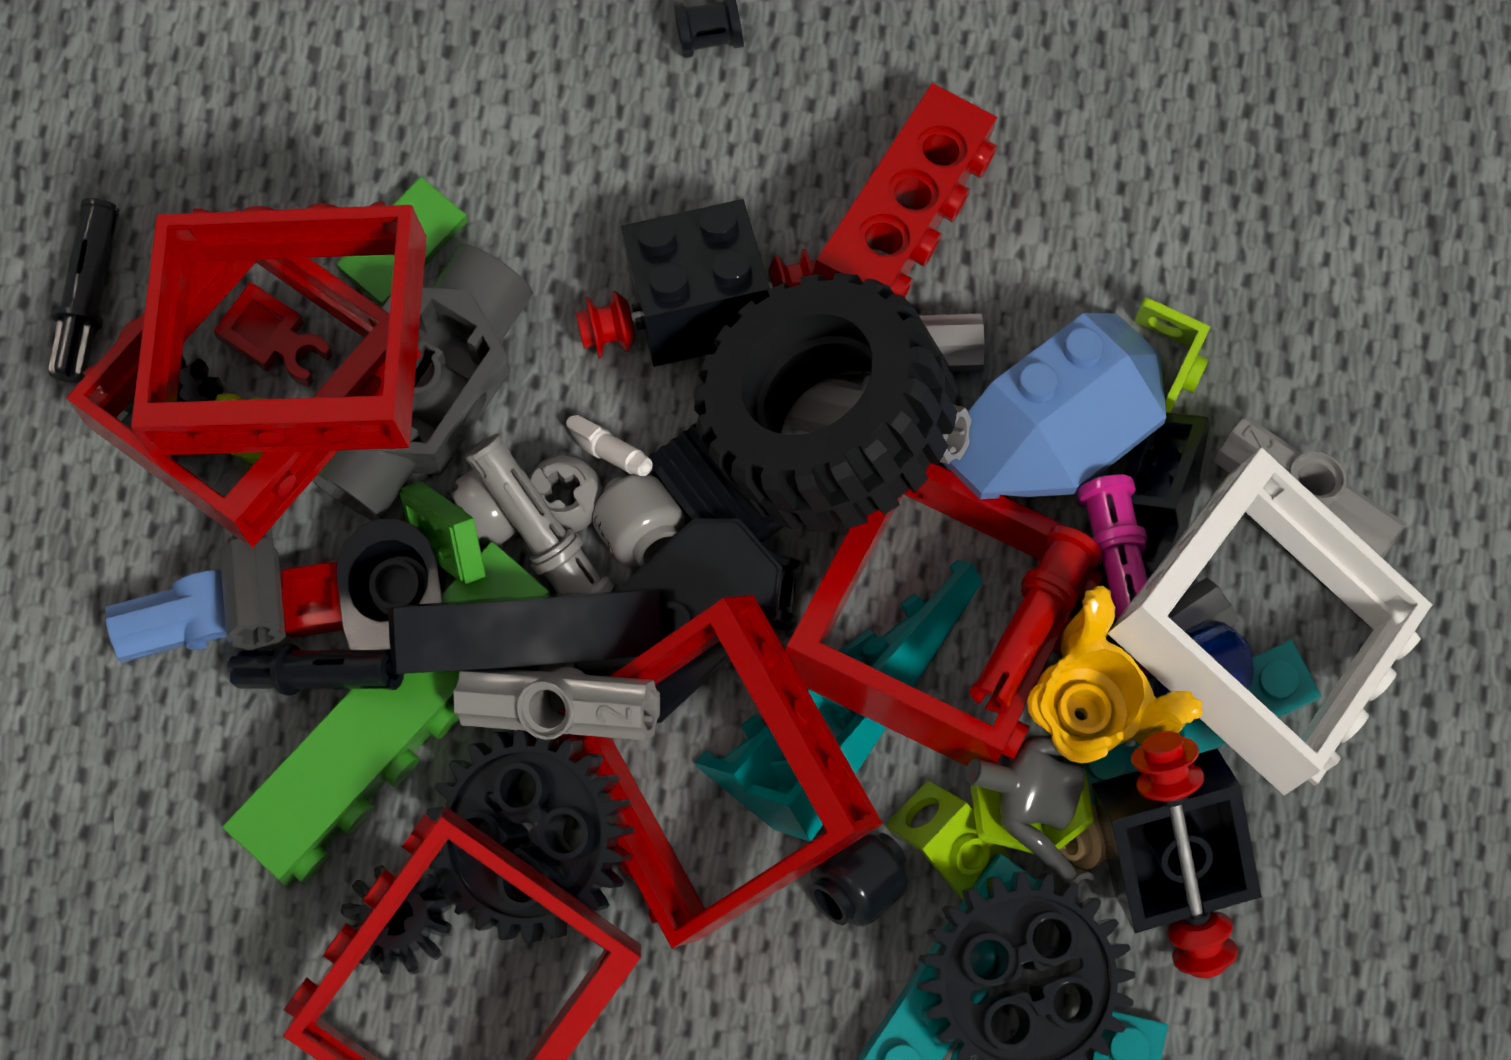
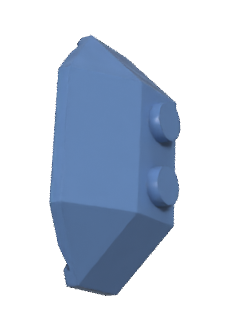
(1064, 411)

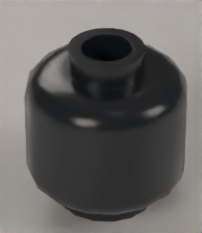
(860, 880)

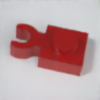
(267, 330)
(311, 600)

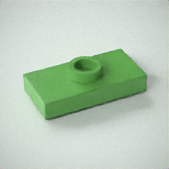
(440, 223)
(448, 529)

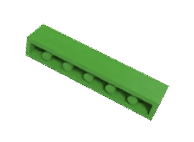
(358, 750)

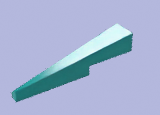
(757, 768)

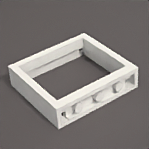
(1338, 560)

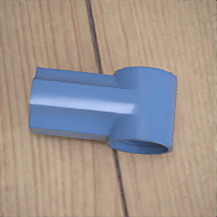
(169, 619)

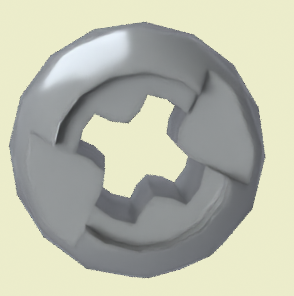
(569, 473)
(478, 502)

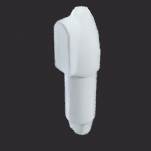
(605, 445)

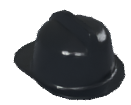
(383, 568)

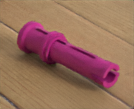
(1117, 540)

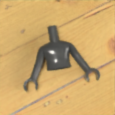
(1036, 791)

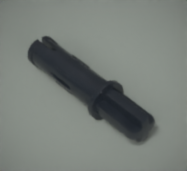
(83, 290)
(293, 669)

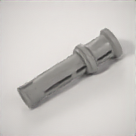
(553, 548)

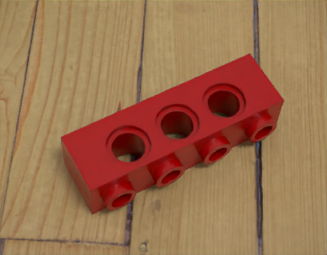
(938, 131)

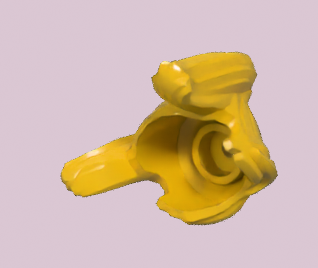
(1104, 687)

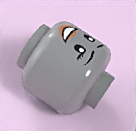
(636, 518)

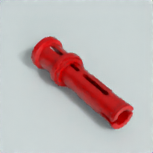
(1047, 594)

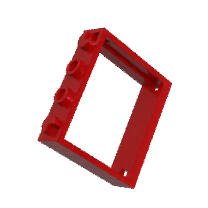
(276, 424)
(276, 476)
(890, 700)
(801, 737)
(390, 890)

